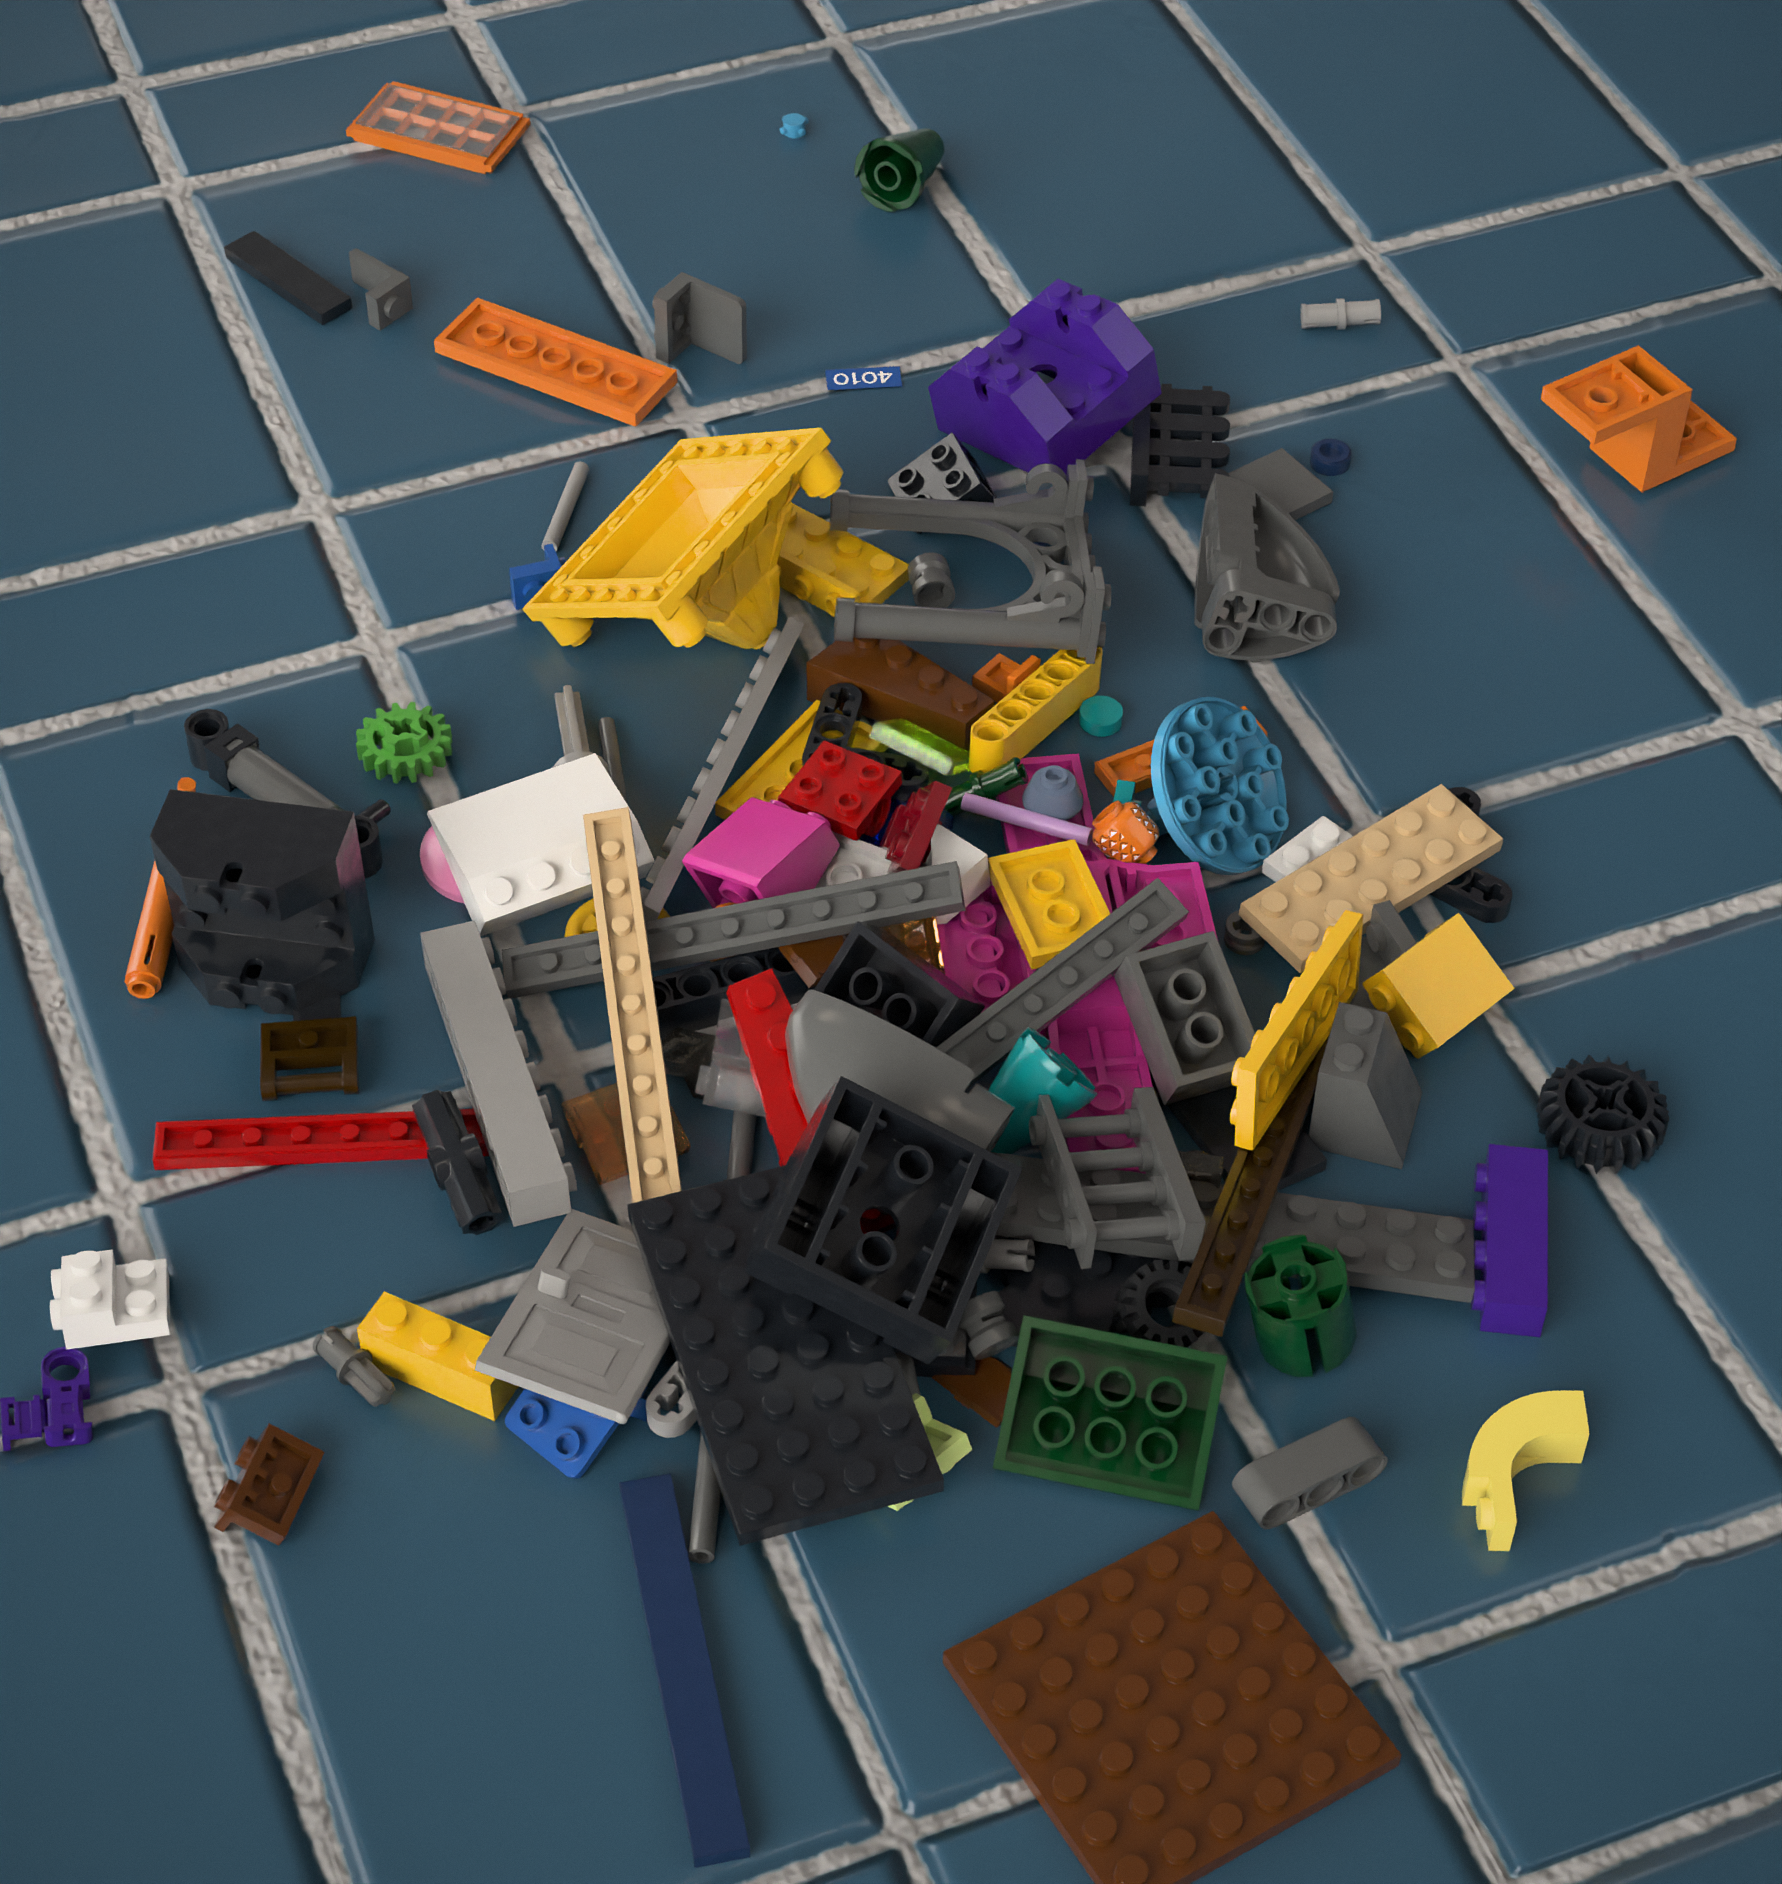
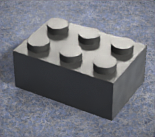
(1186, 1015)

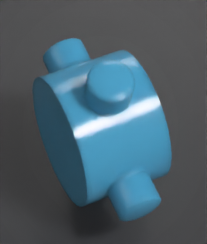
(794, 125)

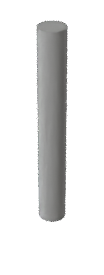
(566, 505)

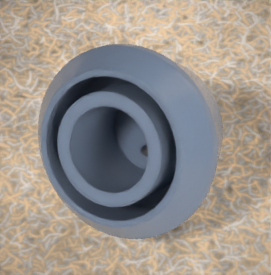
(1053, 793)

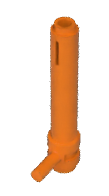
(153, 932)

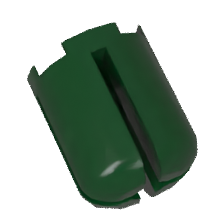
(1318, 1305)

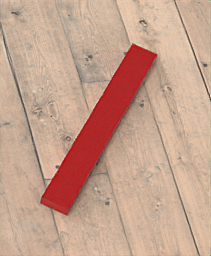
(294, 1140)

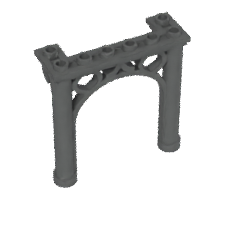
(1054, 613)

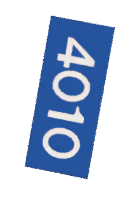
(863, 378)

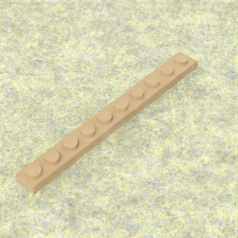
(632, 1006)

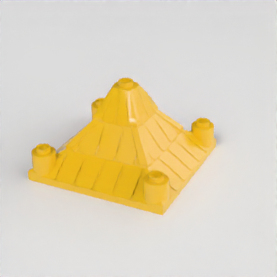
(694, 542)

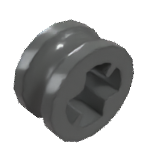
(1238, 942)

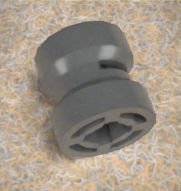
(931, 580)
(987, 1326)

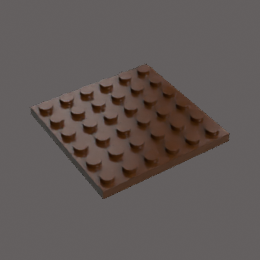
(1170, 1710)

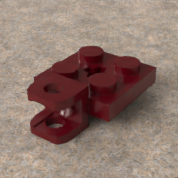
(913, 826)

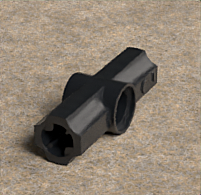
(457, 1162)

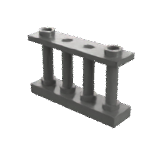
(1154, 1154)

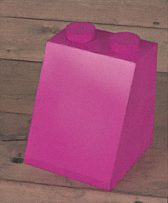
(762, 853)

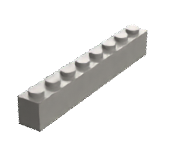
(496, 1074)

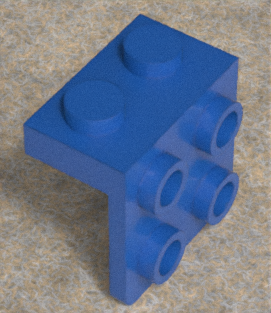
(562, 1432)

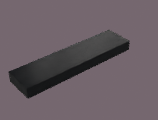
(288, 277)

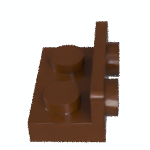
(270, 1484)

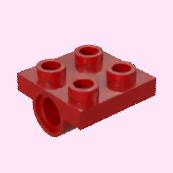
(844, 789)

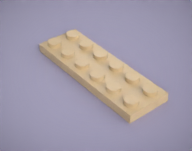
(1390, 860)

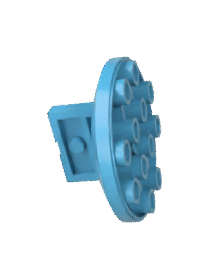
(1218, 786)

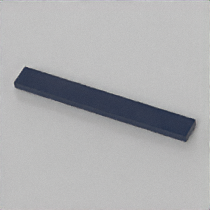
(684, 1672)

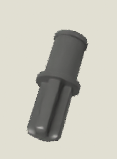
(354, 1367)

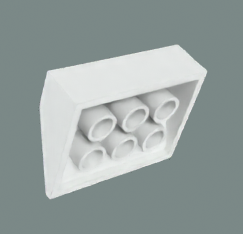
(526, 844)

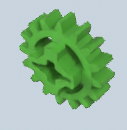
(404, 742)

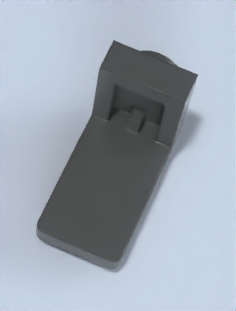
(388, 289)

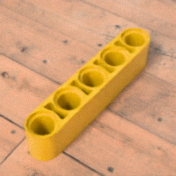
(1033, 709)

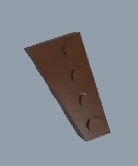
(900, 685)

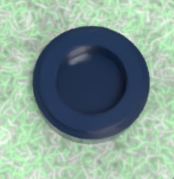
(1330, 457)

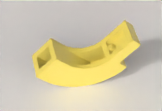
(1517, 1436)

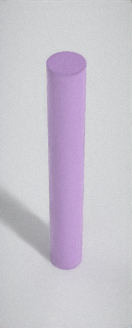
(1026, 818)

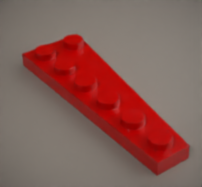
(761, 1020)

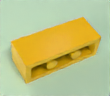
(432, 1355)

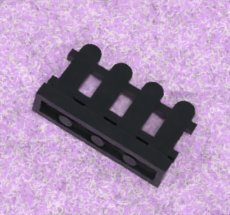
(1179, 452)

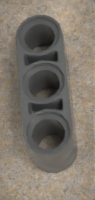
(1309, 1472)

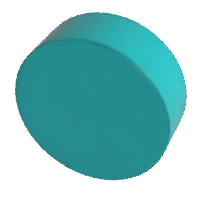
(1101, 716)

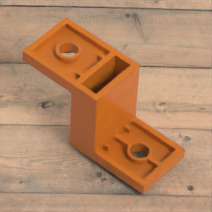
(1639, 418)

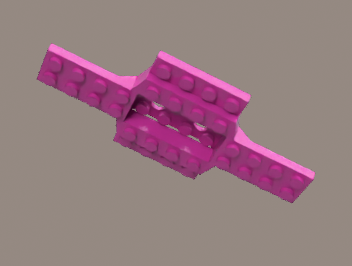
(1097, 1031)

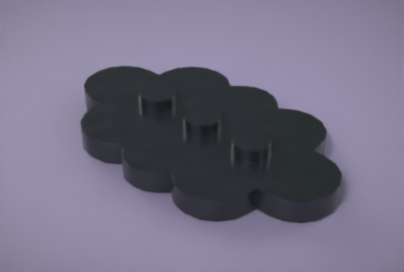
(1072, 1295)

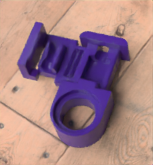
(57, 1410)

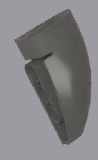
(1259, 578)
(839, 1039)

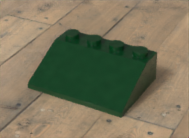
(1110, 1413)

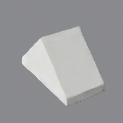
(971, 861)

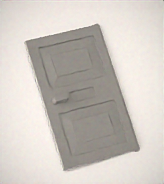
(582, 1322)

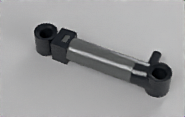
(237, 762)

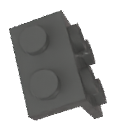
(699, 315)

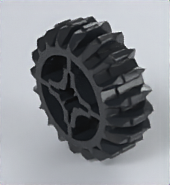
(1614, 1115)

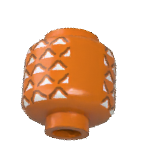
(1125, 833)

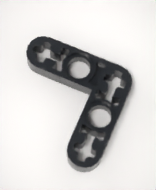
(848, 723)
(1483, 884)

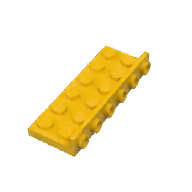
(834, 564)

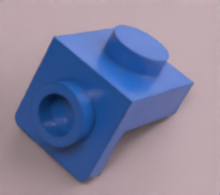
(530, 578)

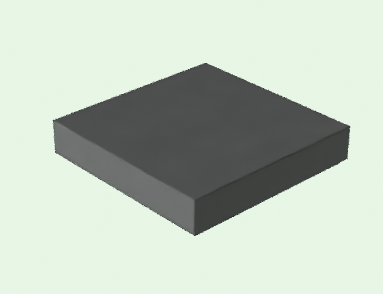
(1286, 483)

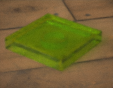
(921, 746)

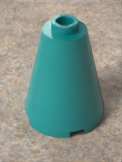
(1035, 1072)

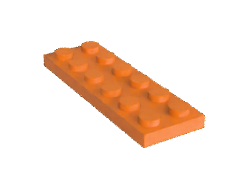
(556, 361)

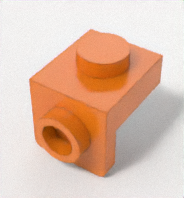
(1003, 675)

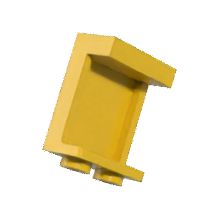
(1438, 986)

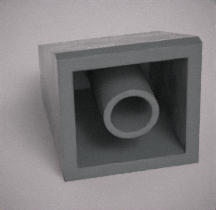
(1364, 1090)

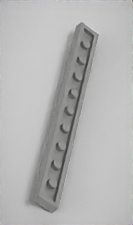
(723, 757)

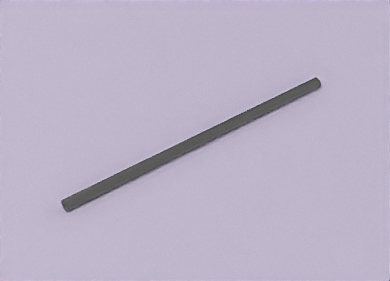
(707, 1489)

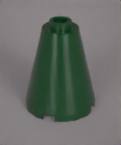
(898, 167)

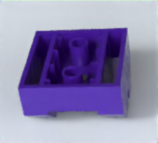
(1099, 374)

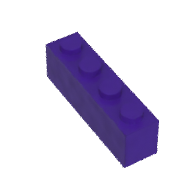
(1513, 1240)

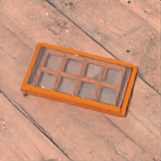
(438, 127)

